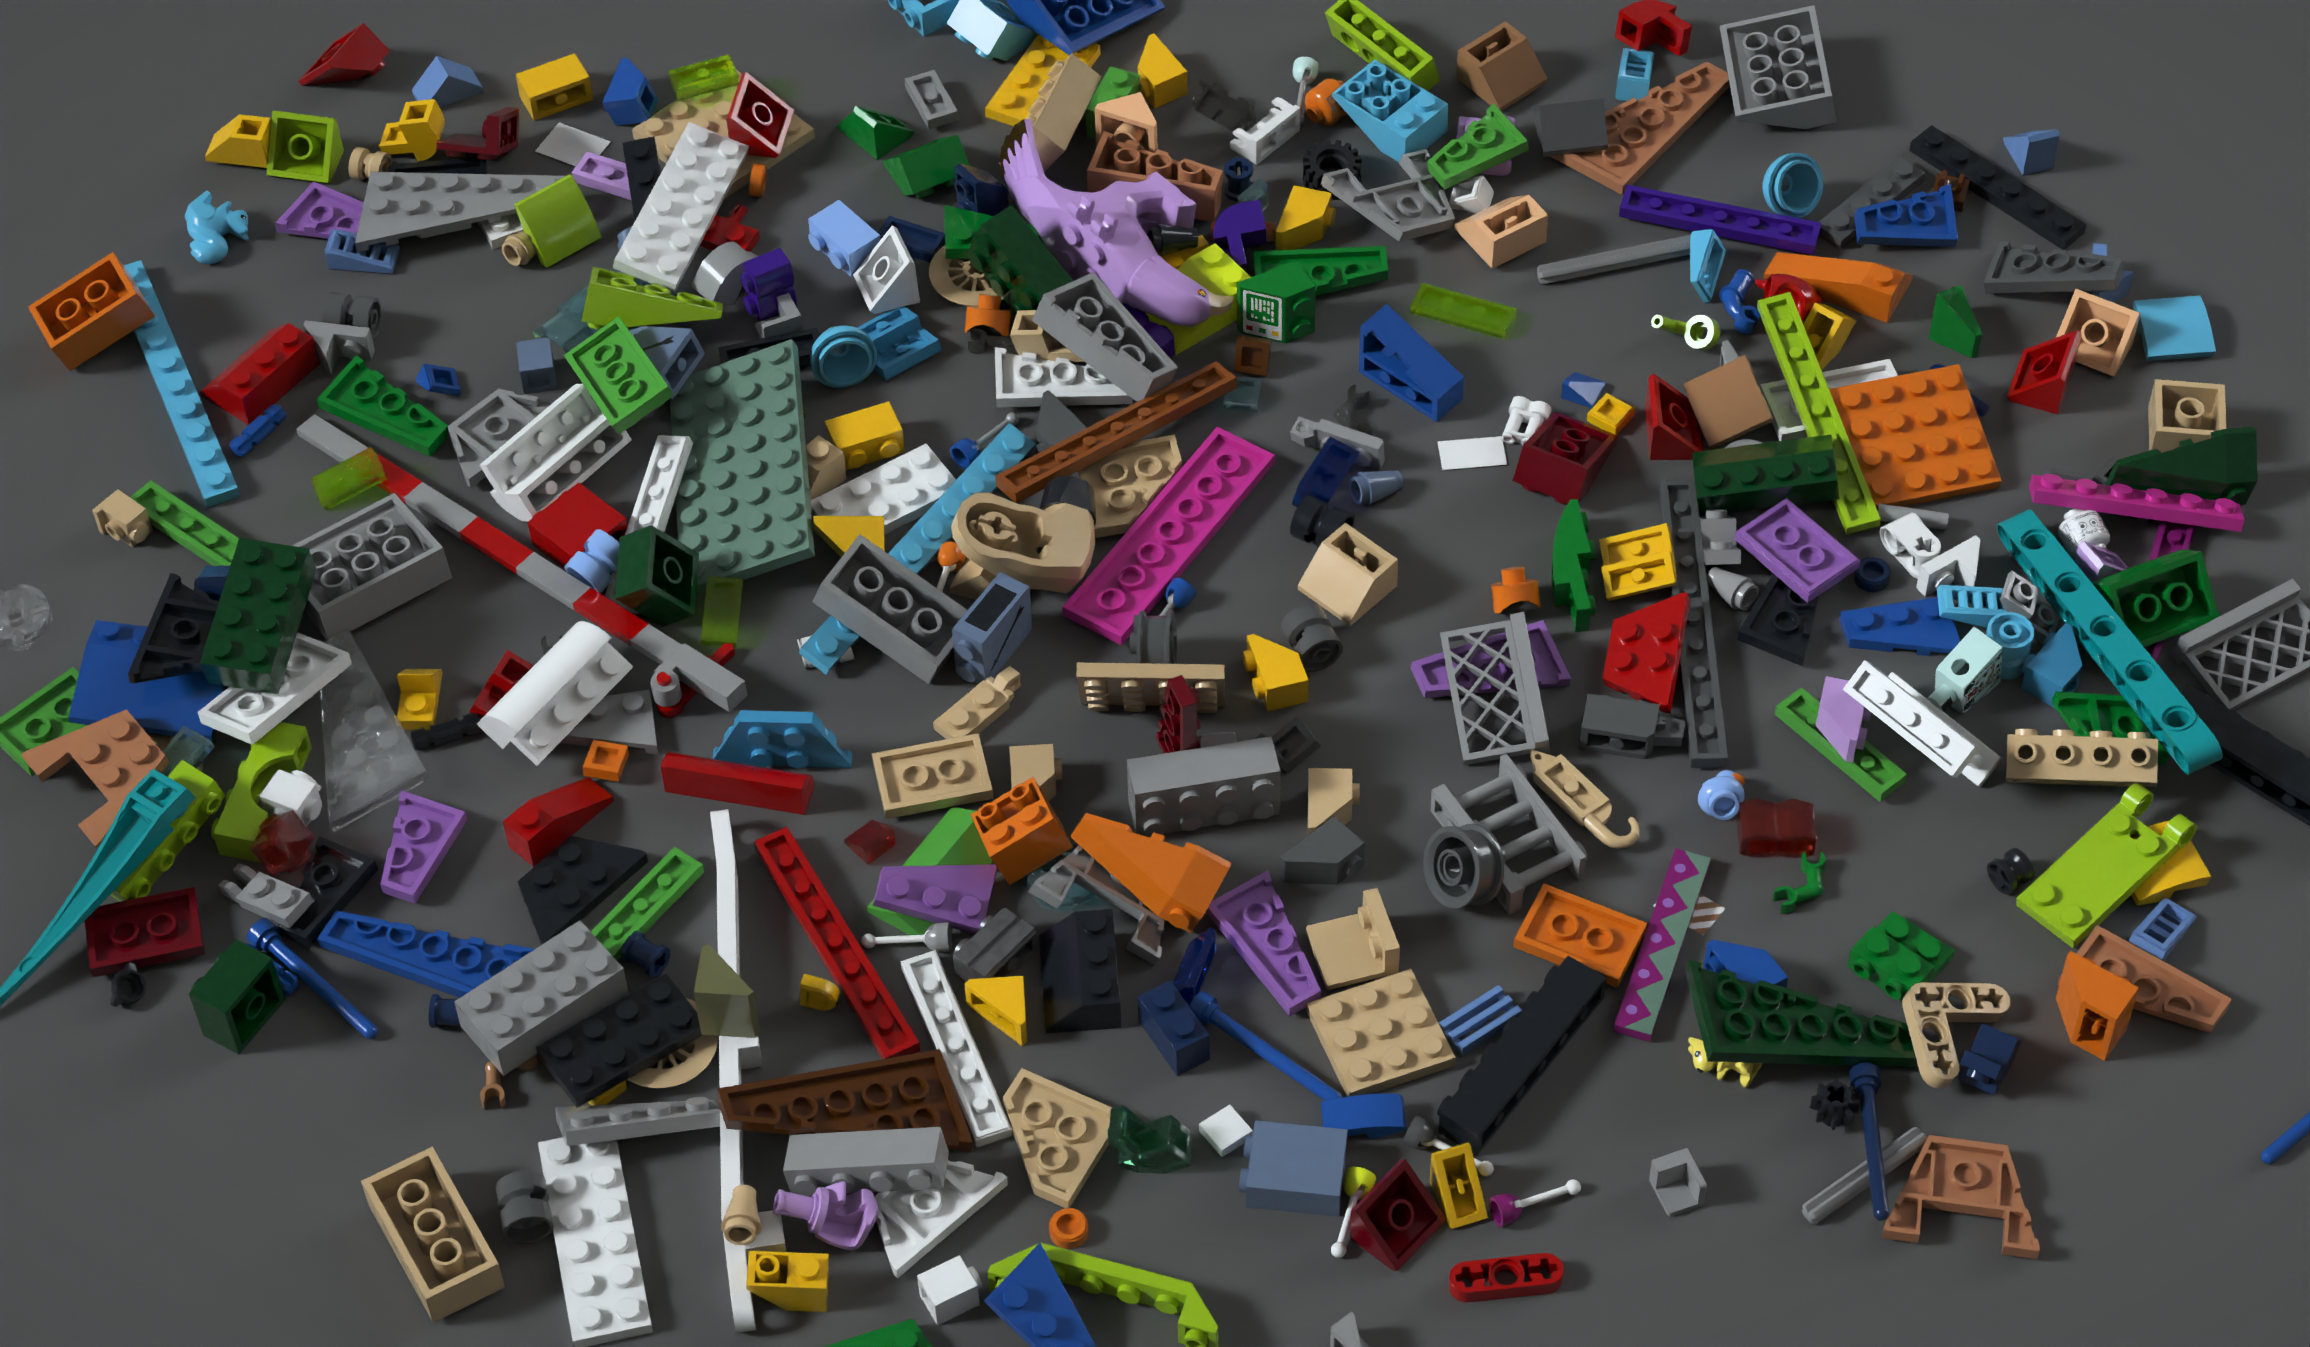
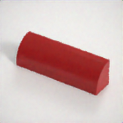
(737, 783)

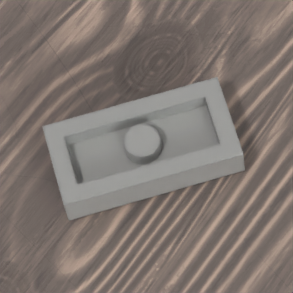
(931, 99)

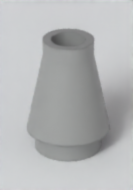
(1735, 589)

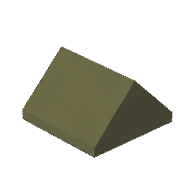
(723, 999)

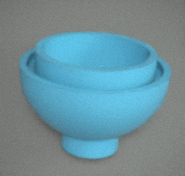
(1793, 185)
(843, 356)

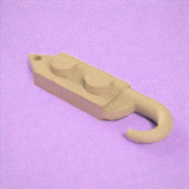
(1579, 798)

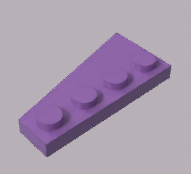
(1549, 666)
(1261, 934)

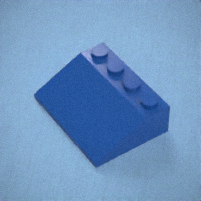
(1082, 23)
(157, 705)

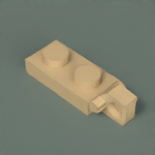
(979, 706)

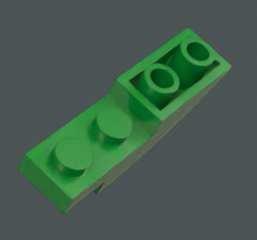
(1571, 566)

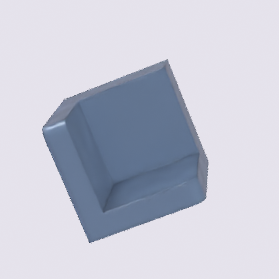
(536, 365)

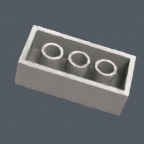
(891, 608)
(1204, 786)
(541, 996)

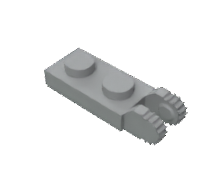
(267, 896)

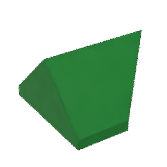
(874, 131)
(1955, 323)

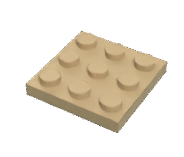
(1380, 1034)

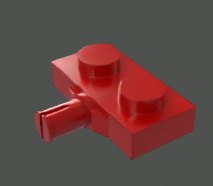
(731, 230)

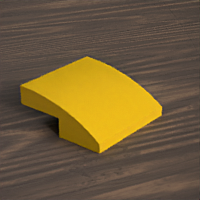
(1638, 562)
(2180, 872)

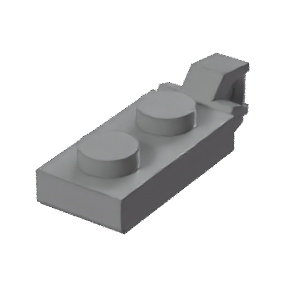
(1316, 434)

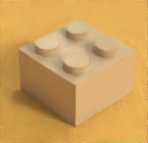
(2184, 412)

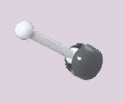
(1423, 1135)

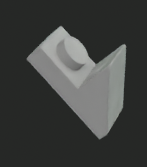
(339, 341)

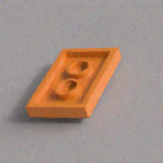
(1584, 930)

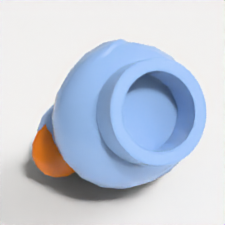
(1722, 795)

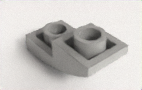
(2022, 598)

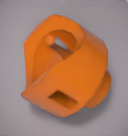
(988, 314)
(1514, 589)

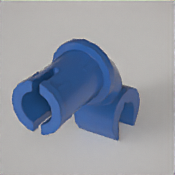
(1733, 299)

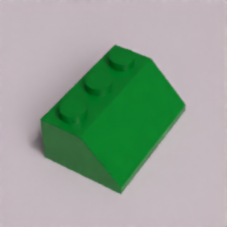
(2161, 596)

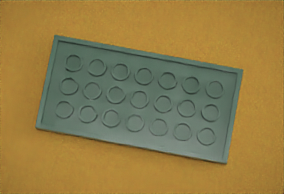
(747, 471)

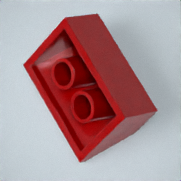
(263, 373)

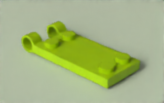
(2103, 868)

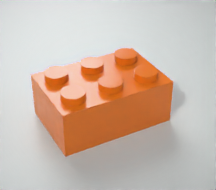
(91, 311)

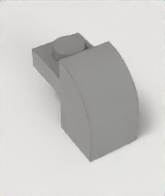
(720, 273)

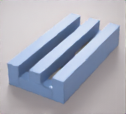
(1495, 1002)

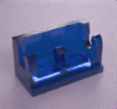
(1326, 471)

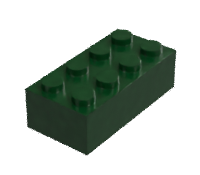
(258, 616)

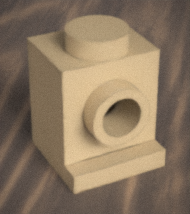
(123, 519)

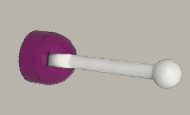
(1508, 1208)

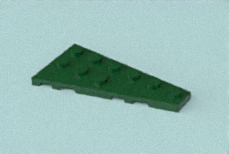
(1787, 1026)

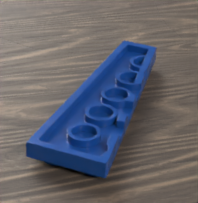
(420, 956)

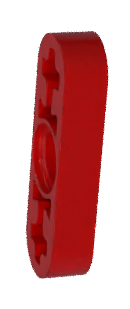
(1517, 1264)

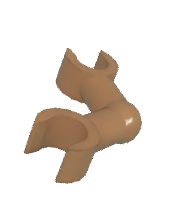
(493, 1081)

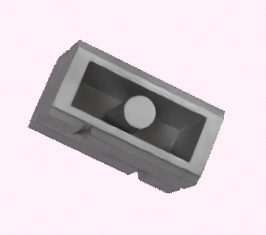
(996, 948)

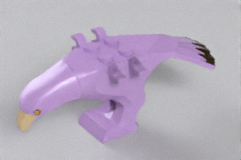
(1109, 233)

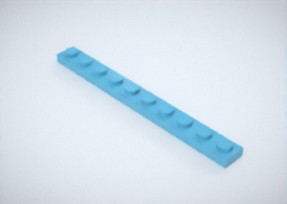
(182, 399)
(925, 538)

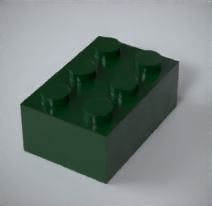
(1015, 261)

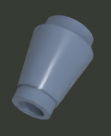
(1374, 486)

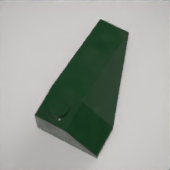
(2210, 468)

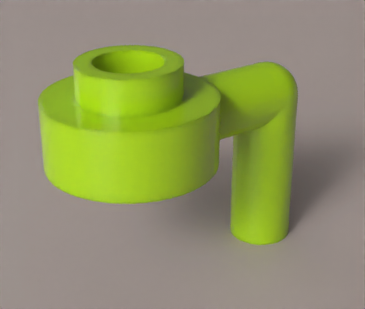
(1691, 330)

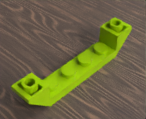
(1127, 1283)

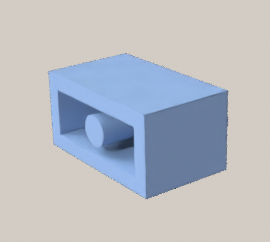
(842, 236)

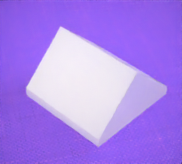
(888, 275)

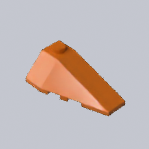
(1852, 284)
(1165, 877)

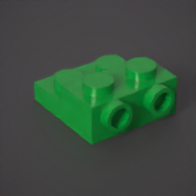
(1898, 956)

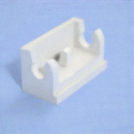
(1268, 133)

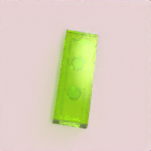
(1463, 311)

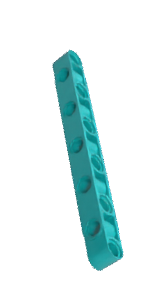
(2110, 642)

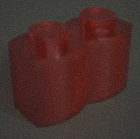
(1776, 828)

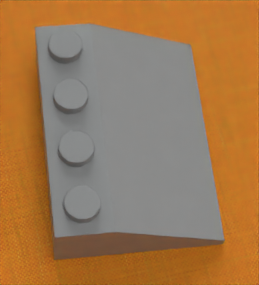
(1779, 70)
(371, 566)

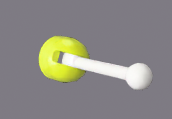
(1356, 1185)

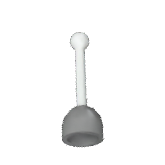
(936, 937)

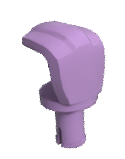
(832, 1214)

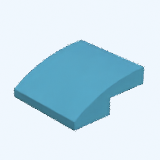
(2174, 328)

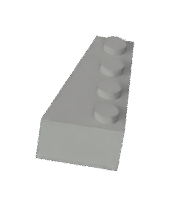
(1105, 336)

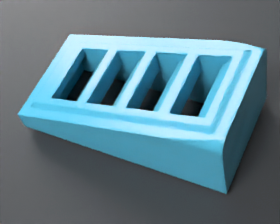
(1632, 76)
(1705, 262)
(1976, 596)

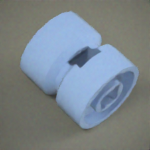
(597, 561)

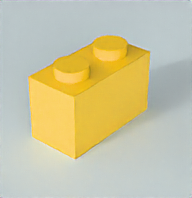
(554, 86)
(866, 435)

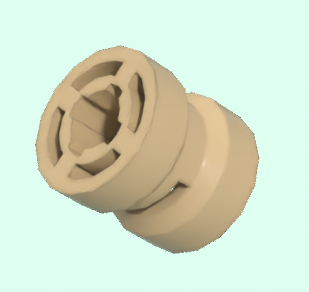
(364, 162)

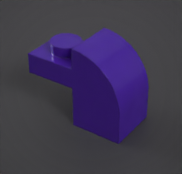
(1238, 228)

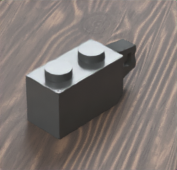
(1627, 727)

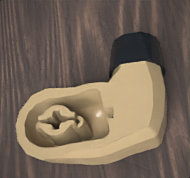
(1034, 545)

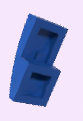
(1367, 1113)

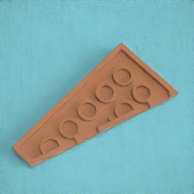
(1648, 127)

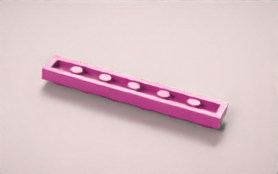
(2125, 501)

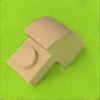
(1033, 339)

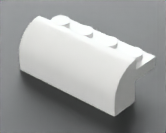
(552, 454)
(556, 692)

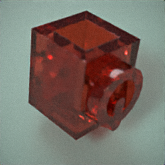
(283, 843)

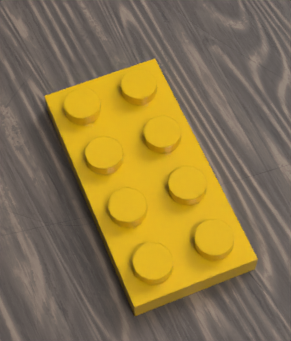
(1022, 85)

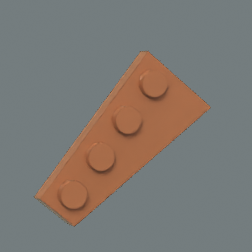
(2162, 988)

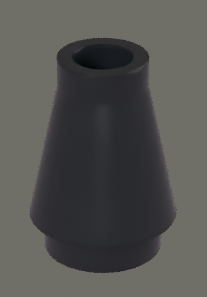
(1171, 238)

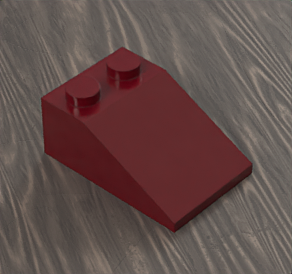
(1563, 458)

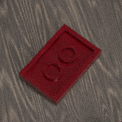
(144, 931)

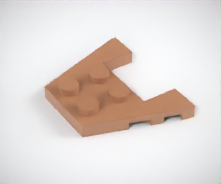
(112, 754)
(1966, 1180)

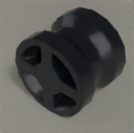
(2010, 871)

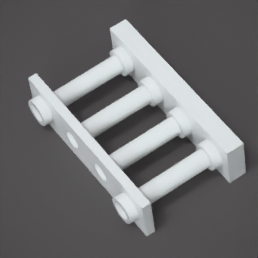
(1922, 723)

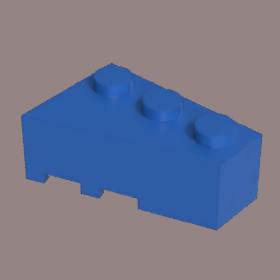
(1408, 365)

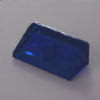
(1195, 965)

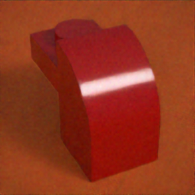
(1651, 23)

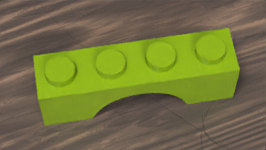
(281, 748)

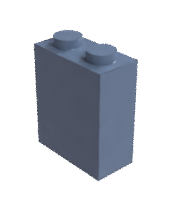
(1294, 1168)

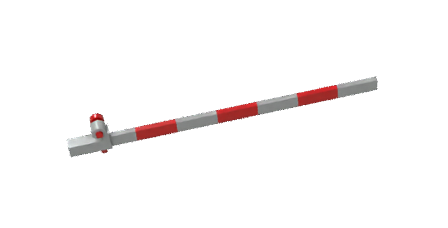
(681, 668)

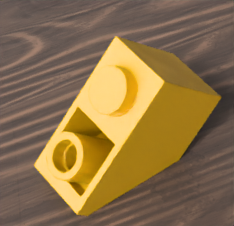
(241, 142)
(1276, 673)
(790, 1279)

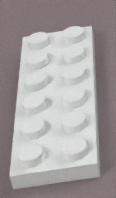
(681, 207)
(595, 1242)

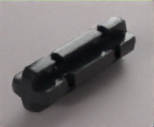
(445, 731)

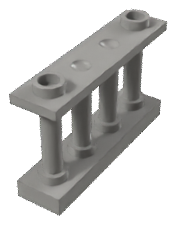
(1450, 811)

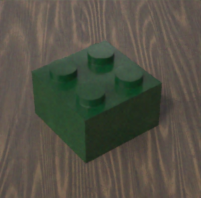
(657, 576)
(237, 996)

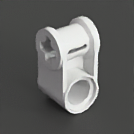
(1910, 542)

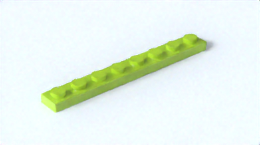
(1817, 407)

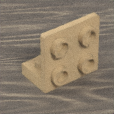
(1356, 945)

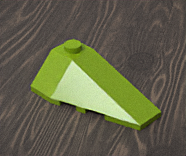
(618, 294)

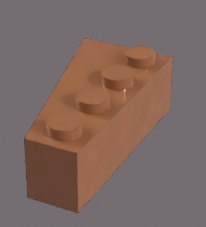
(1130, 163)

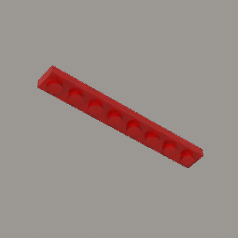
(836, 945)

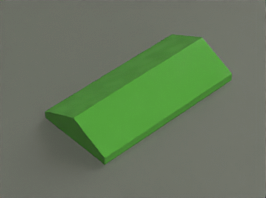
(949, 843)

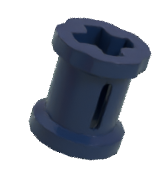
(1233, 179)
(645, 954)
(442, 1012)

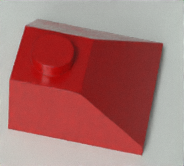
(348, 58)

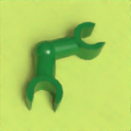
(1812, 890)

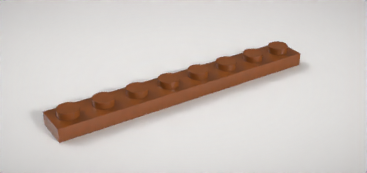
(1116, 431)

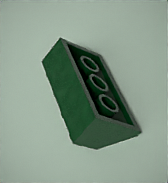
(1766, 474)

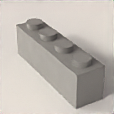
(867, 1160)

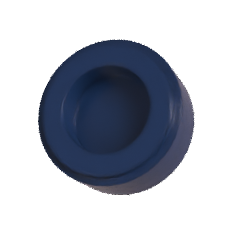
(1872, 574)

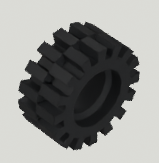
(1329, 156)

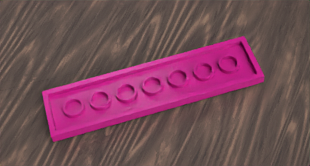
(1168, 535)

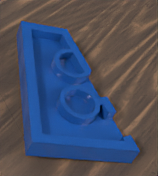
(1910, 222)
(1900, 625)
(1039, 1305)

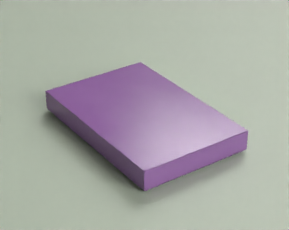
(1797, 550)

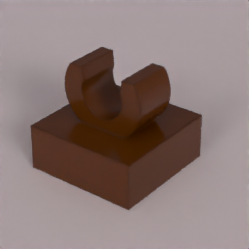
(1958, 185)
(1252, 355)

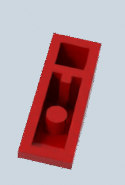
(553, 817)

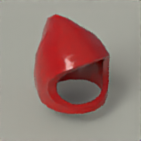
(1801, 291)

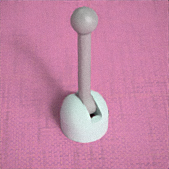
(1304, 78)

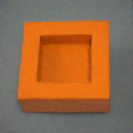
(605, 760)

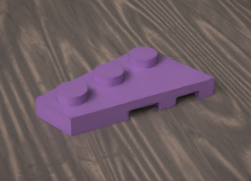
(319, 212)
(419, 844)

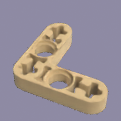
(1938, 1015)

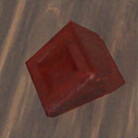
(871, 840)

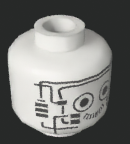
(2080, 527)

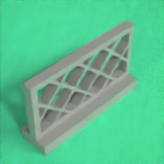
(2233, 627)
(1523, 676)

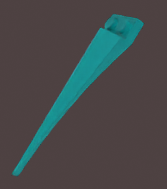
(132, 837)

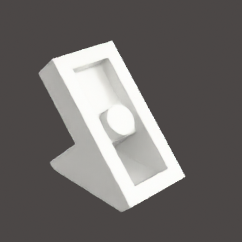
(1954, 565)

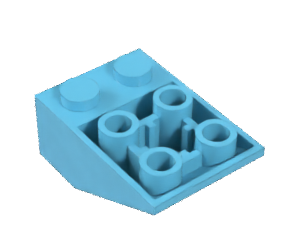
(1393, 110)

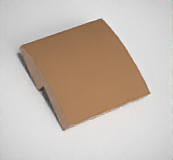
(1728, 402)

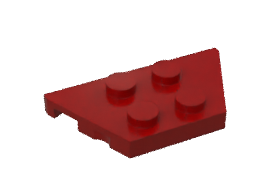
(1647, 651)

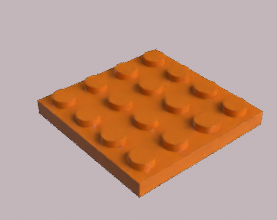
(1917, 437)

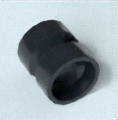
(1316, 522)

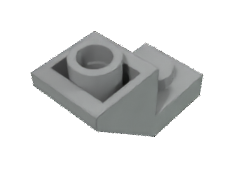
(1718, 538)

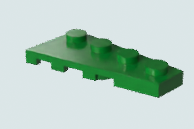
(374, 404)

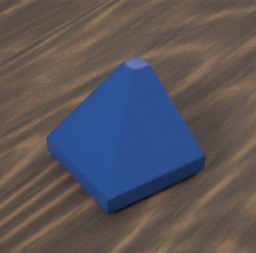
(438, 379)
(1582, 389)

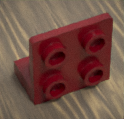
(498, 136)

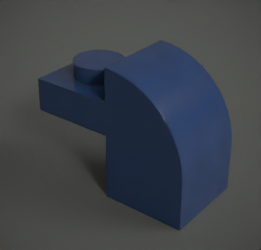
(1988, 1059)

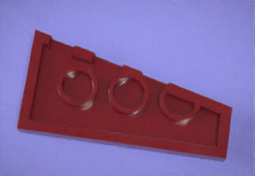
(1180, 716)

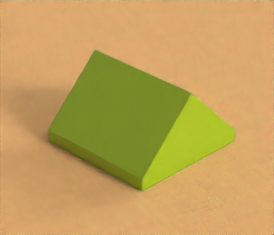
(304, 147)

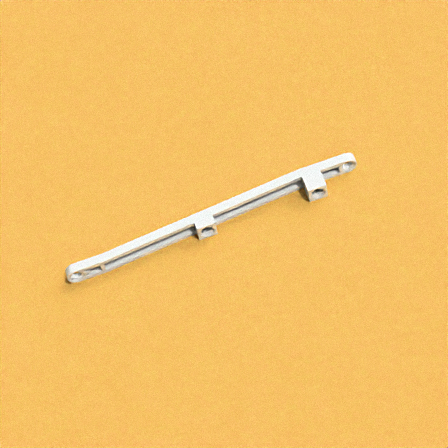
(735, 1055)

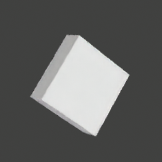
(1225, 1130)

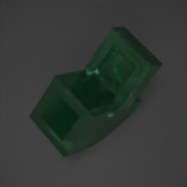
(1150, 1146)

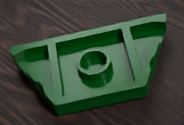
(2101, 713)

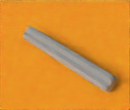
(1858, 1178)

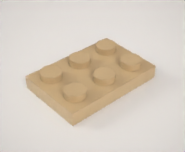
(932, 776)

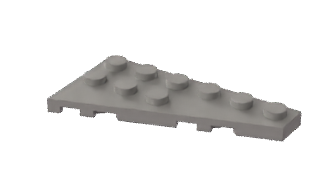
(438, 203)

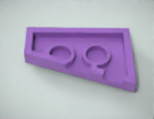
(938, 893)

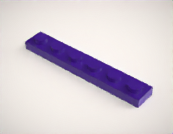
(1724, 219)

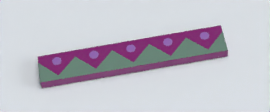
(1662, 945)

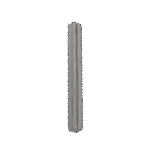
(1613, 260)

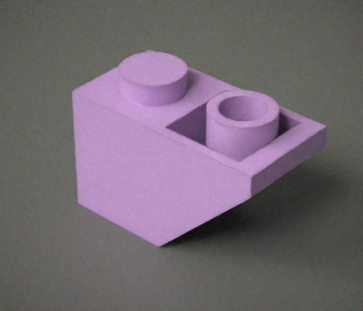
(1841, 719)

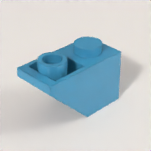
(2054, 667)

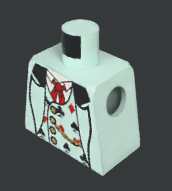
(1967, 672)

